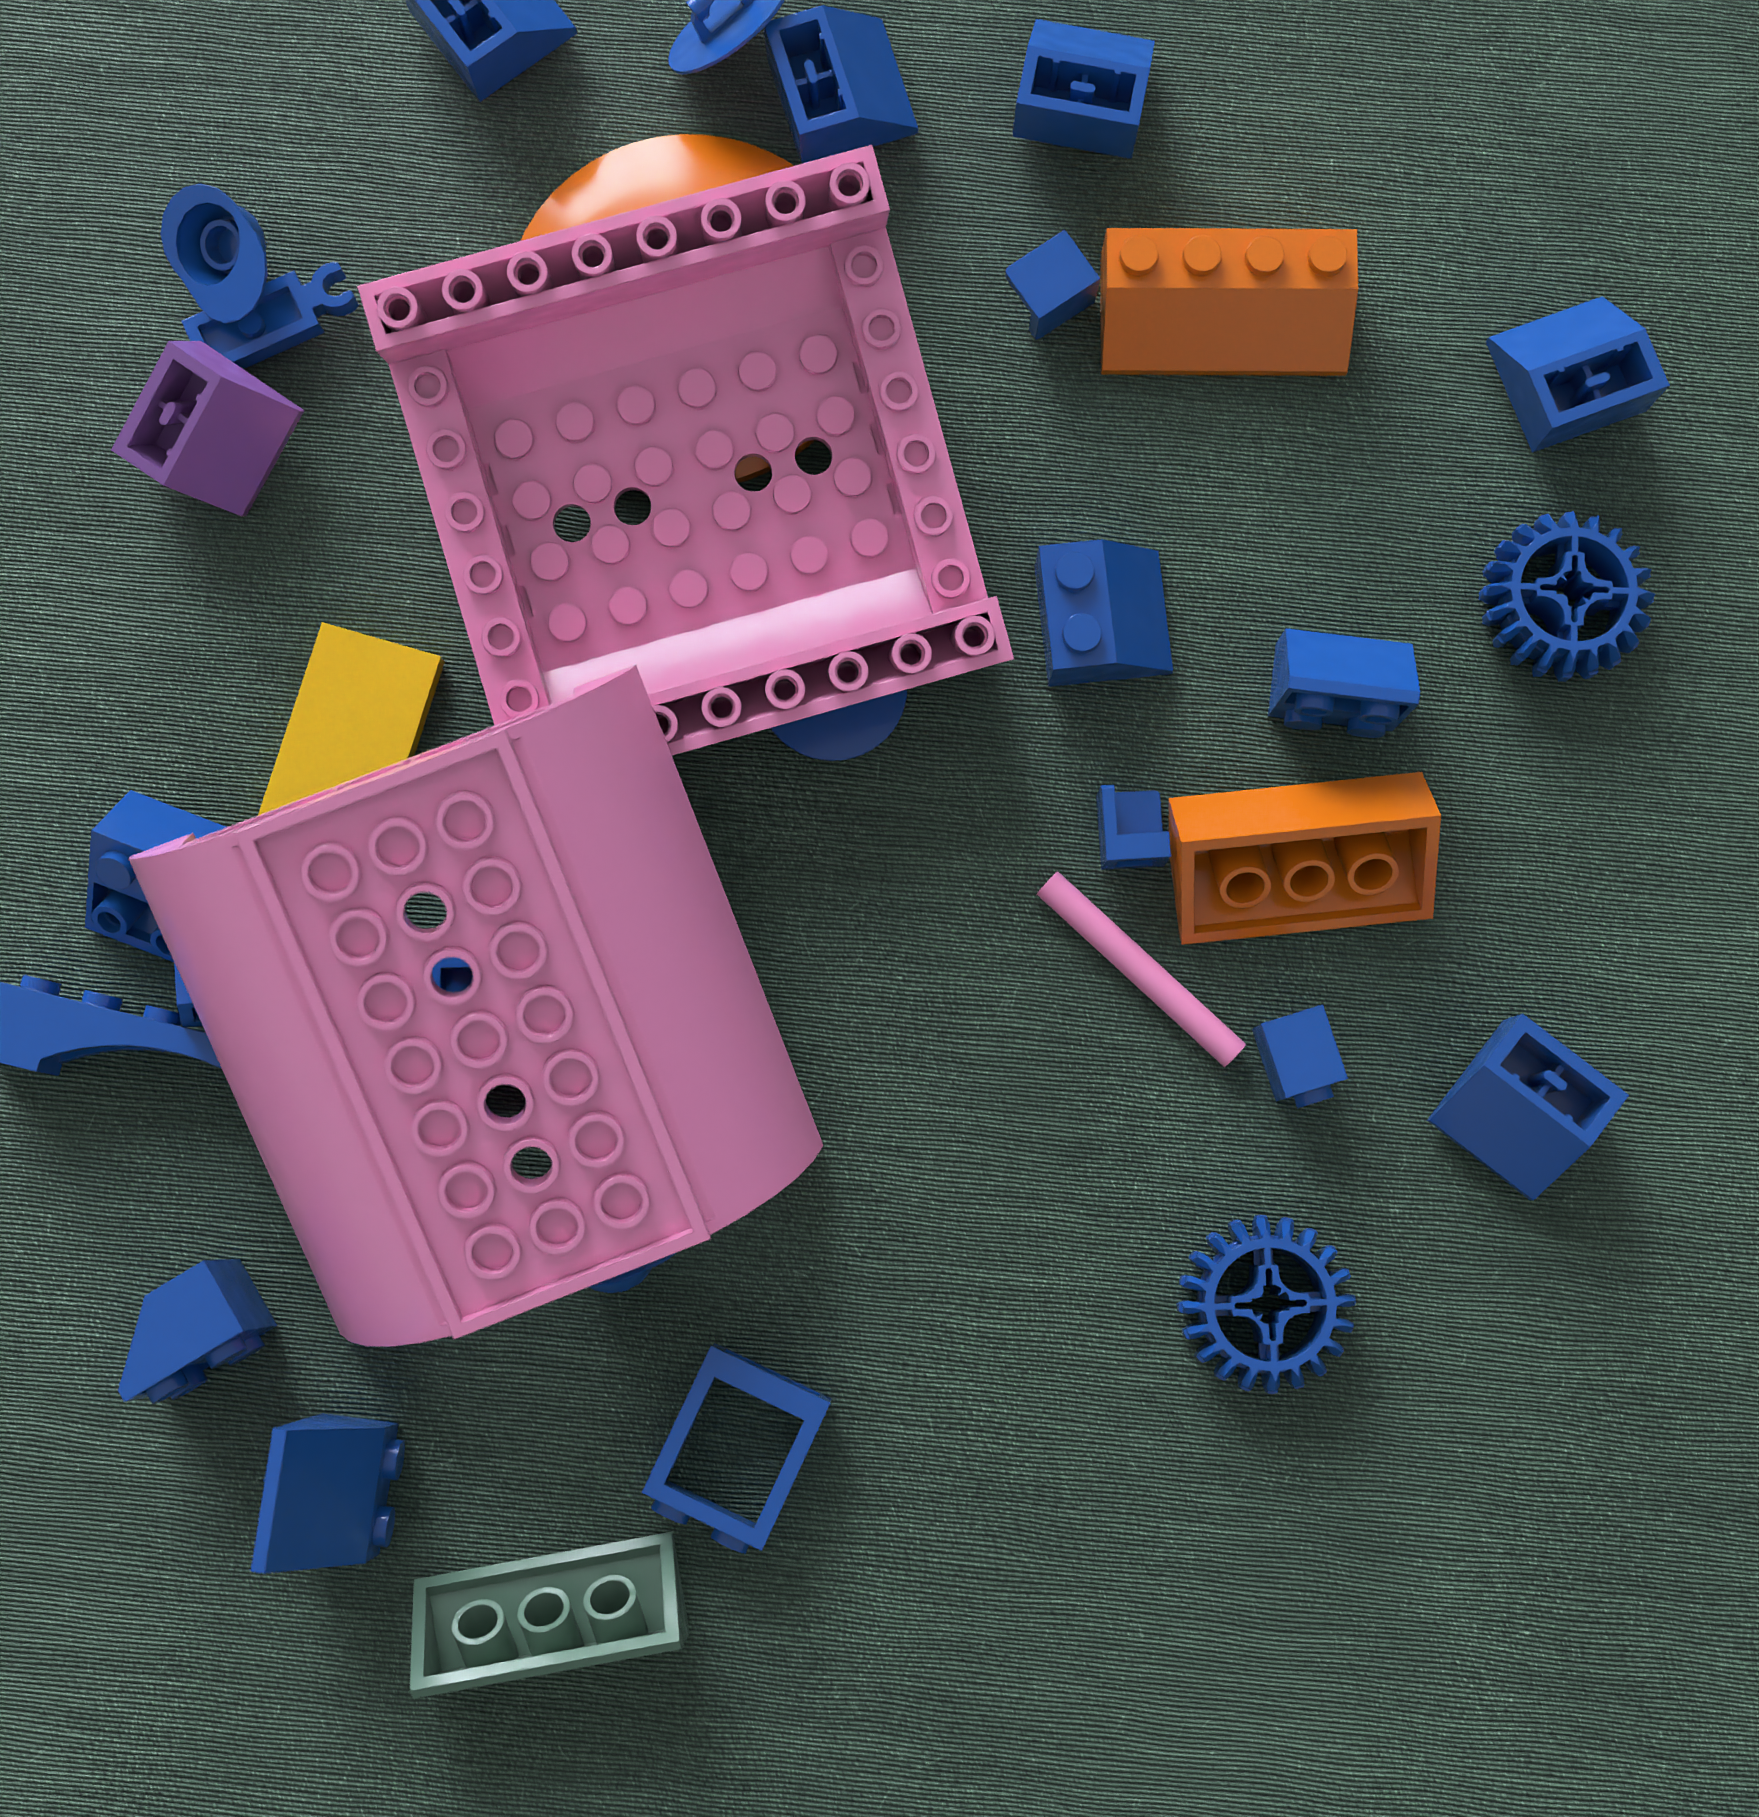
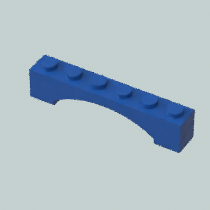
(47, 1030)

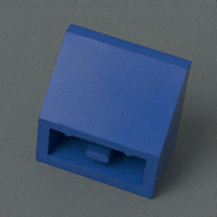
(492, 38)
(837, 81)
(1082, 88)
(1577, 371)
(1343, 682)
(114, 895)
(1527, 1106)
(194, 1324)

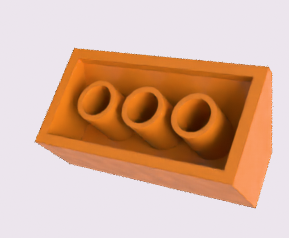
(1227, 301)
(1304, 857)

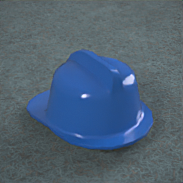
(215, 251)

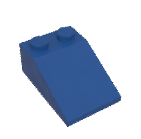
(327, 1493)

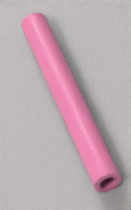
(1141, 969)

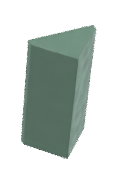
(546, 1615)

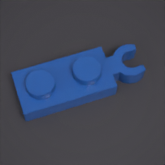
(280, 320)

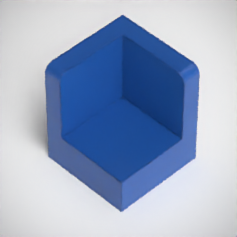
(1053, 283)
(1131, 829)

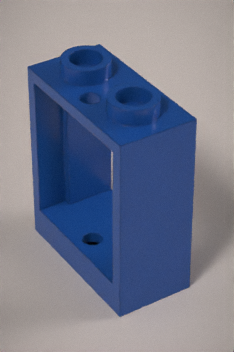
(766, 1384)

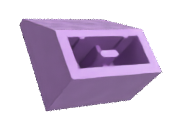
(207, 427)

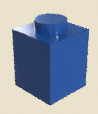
(1300, 1056)

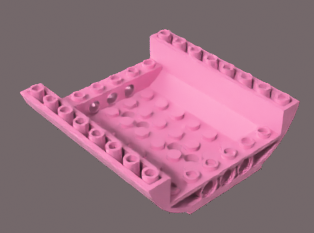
(654, 366)
(595, 990)

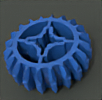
(1572, 549)
(1268, 1334)

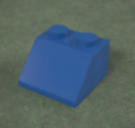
(1101, 612)

